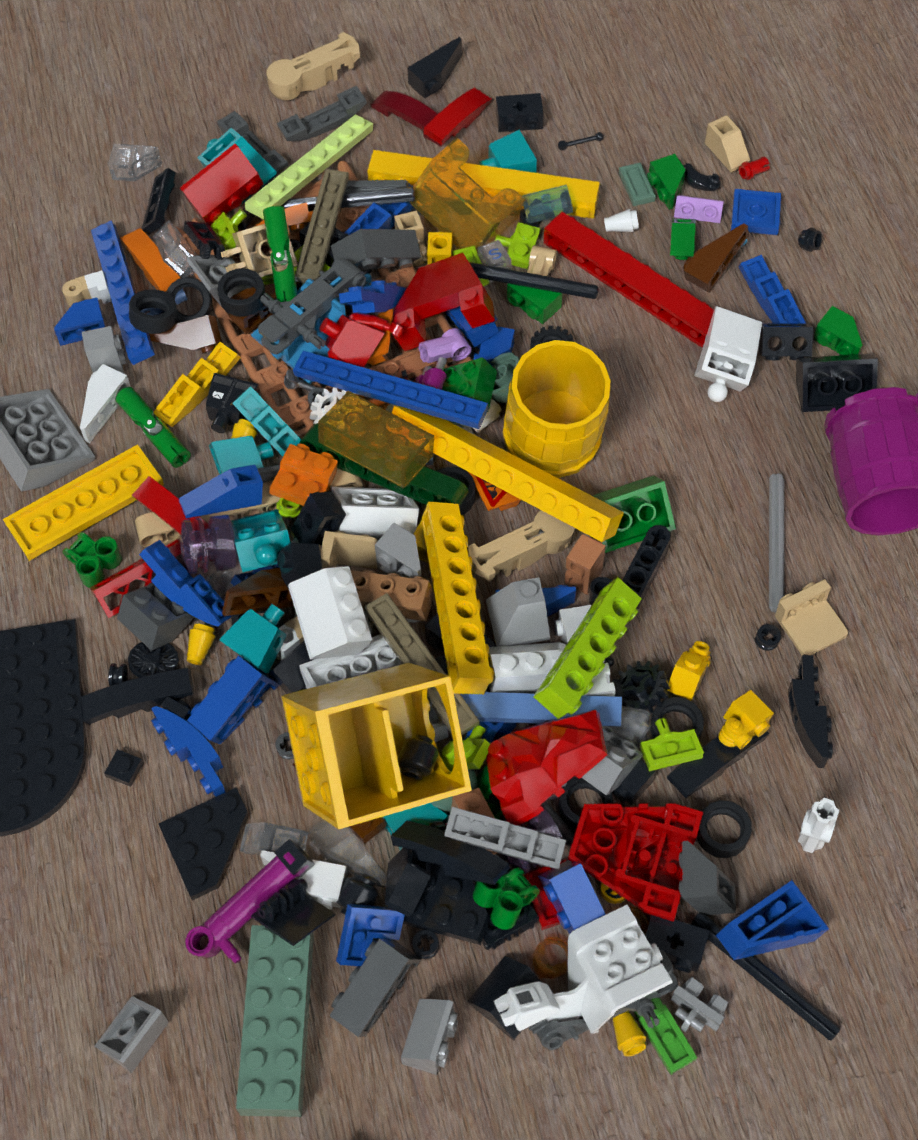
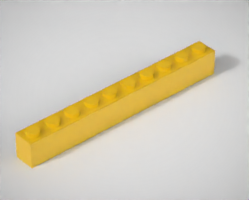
(399, 166)
(517, 476)

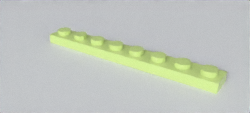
(310, 165)

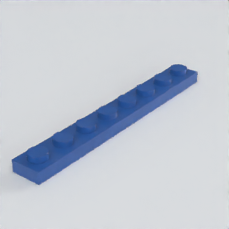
(121, 290)
(391, 389)

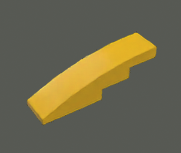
(194, 387)

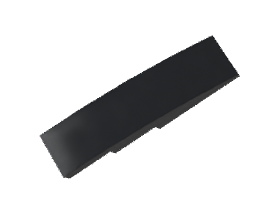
(136, 695)
(716, 758)
(457, 857)

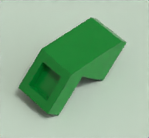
(682, 238)

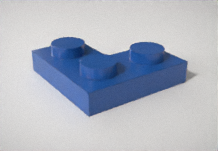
(361, 926)

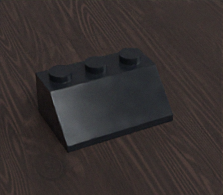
(829, 380)

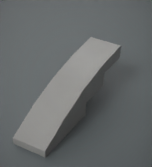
(505, 838)

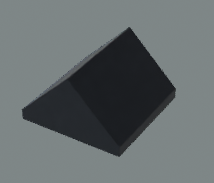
(505, 975)

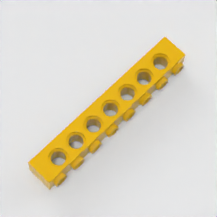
(456, 599)

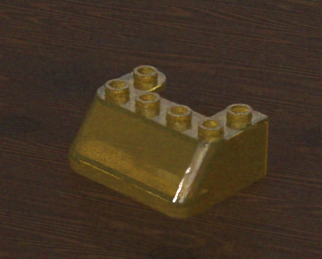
(459, 204)

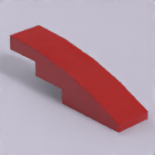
(457, 115)

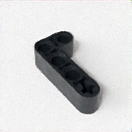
(639, 570)

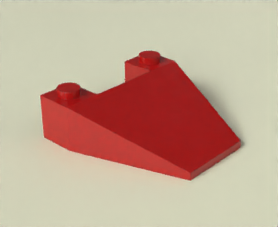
(437, 290)

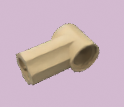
(541, 260)

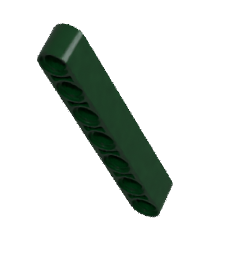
(424, 487)

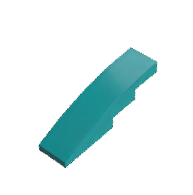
(266, 420)

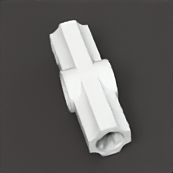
(818, 825)

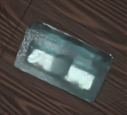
(547, 203)

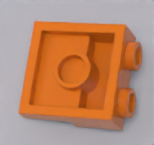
(303, 473)

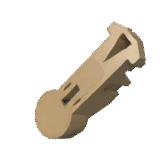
(313, 69)
(521, 546)

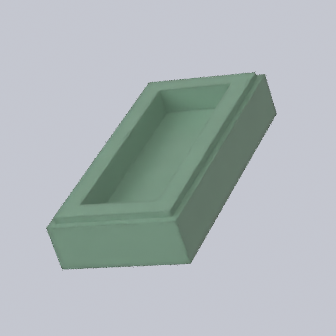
(636, 184)

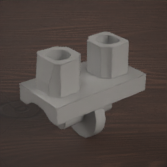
(709, 1014)

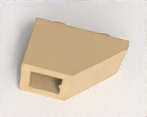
(727, 143)

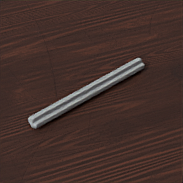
(776, 540)

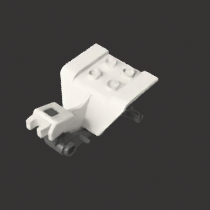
(608, 974)

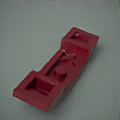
(405, 108)

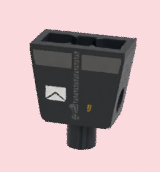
(220, 398)

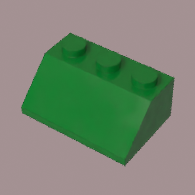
(644, 506)

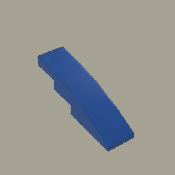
(380, 216)
(769, 292)

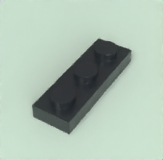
(158, 201)

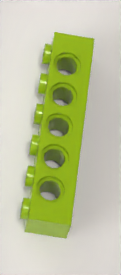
(587, 649)

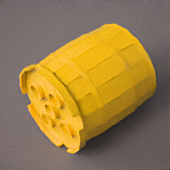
(557, 407)

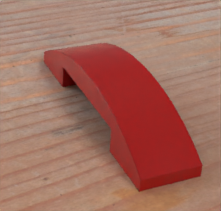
(163, 504)

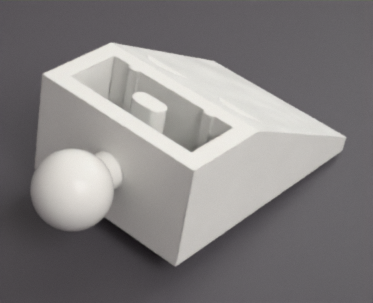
(728, 348)

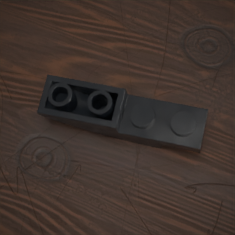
(808, 717)

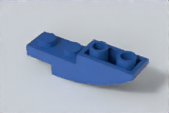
(374, 298)
(177, 584)
(190, 745)

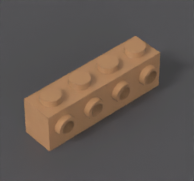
(410, 595)

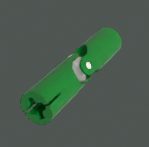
(278, 241)
(143, 416)

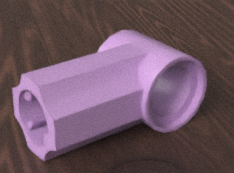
(451, 345)

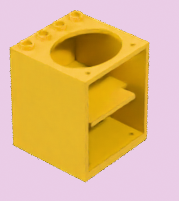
(351, 738)

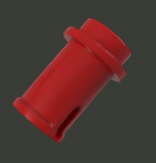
(749, 169)

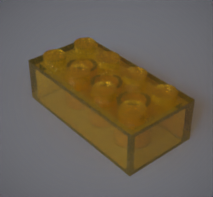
(376, 439)

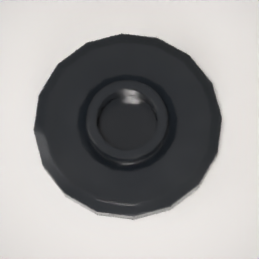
(147, 662)

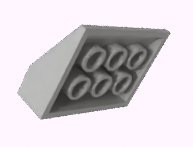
(39, 440)

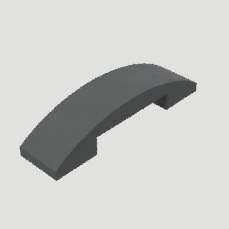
(325, 119)
(237, 123)

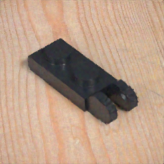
(204, 239)

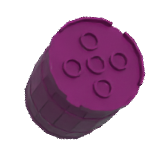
(876, 460)

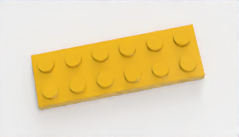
(80, 503)

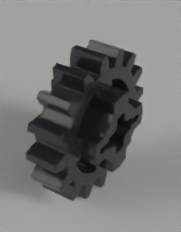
(642, 686)

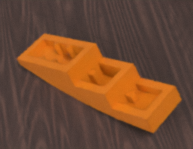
(149, 259)

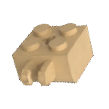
(249, 246)

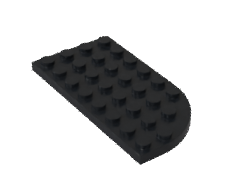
(39, 723)

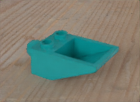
(216, 147)
(259, 539)

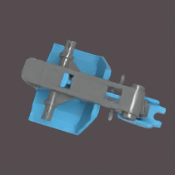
(298, 322)

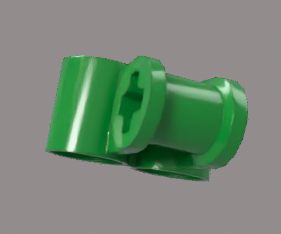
(90, 556)
(506, 897)

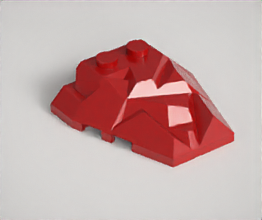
(540, 759)
(636, 851)

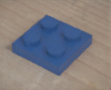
(757, 210)

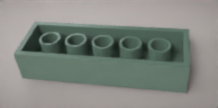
(275, 1026)

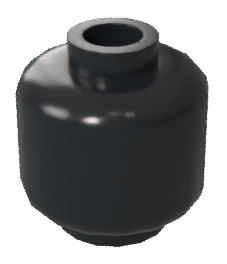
(417, 757)
(357, 891)

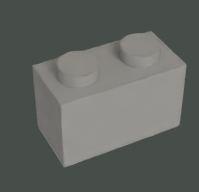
(103, 348)

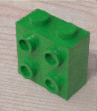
(471, 379)

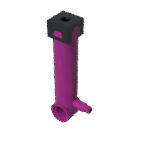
(288, 864)

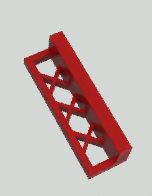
(125, 576)

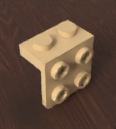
(348, 550)
(810, 619)

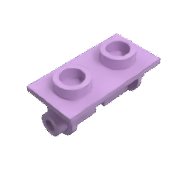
(698, 209)

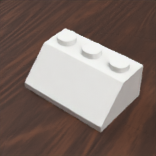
(375, 510)
(330, 613)
(522, 666)

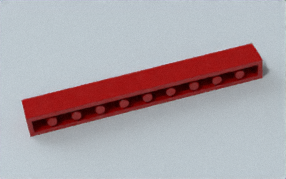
(629, 277)

